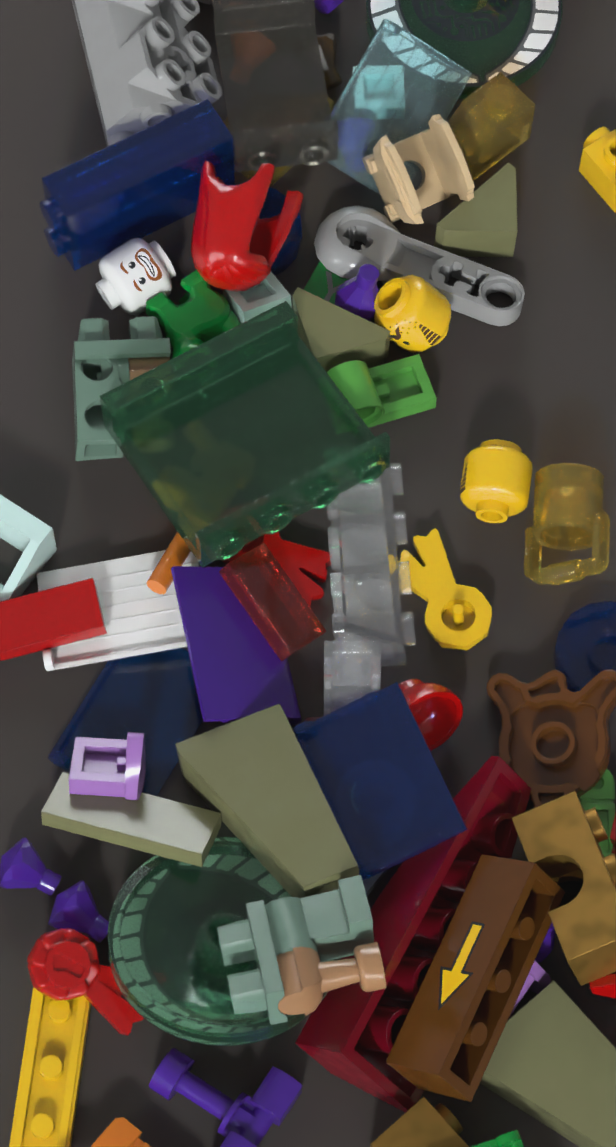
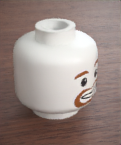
(134, 275)

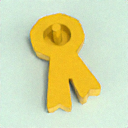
(455, 613)

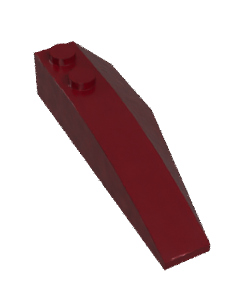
(358, 1028)

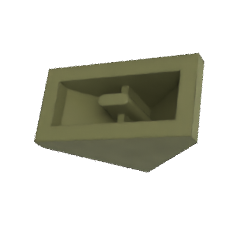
(485, 223)
(337, 334)

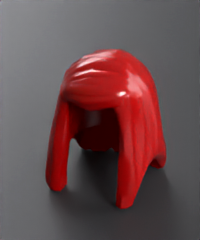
(228, 239)

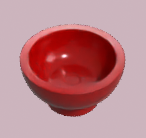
(434, 709)

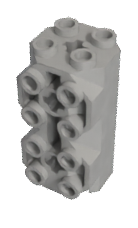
(144, 61)

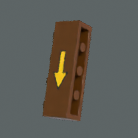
(475, 977)

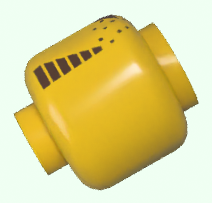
(412, 312)
(496, 480)

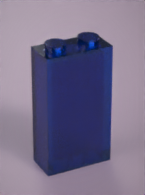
(134, 184)

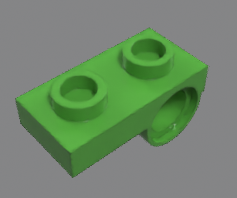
(385, 390)

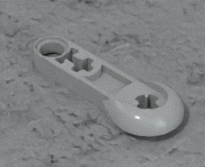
(403, 256)

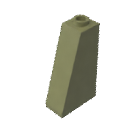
(270, 800)
(557, 1069)

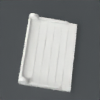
(132, 613)

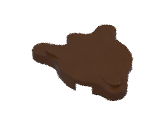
(553, 734)

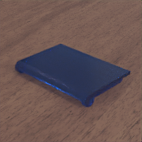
(139, 695)
(380, 780)

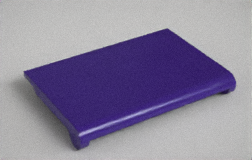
(228, 654)

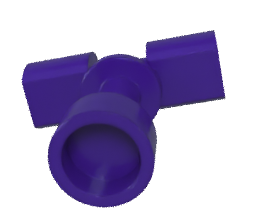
(242, 1120)

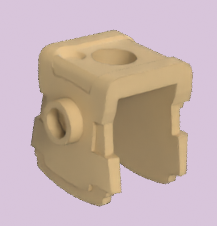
(441, 167)

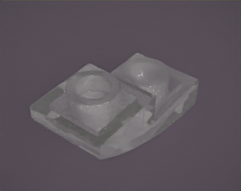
(350, 670)

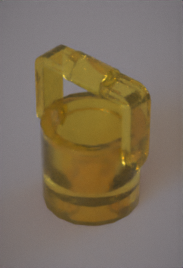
(567, 517)

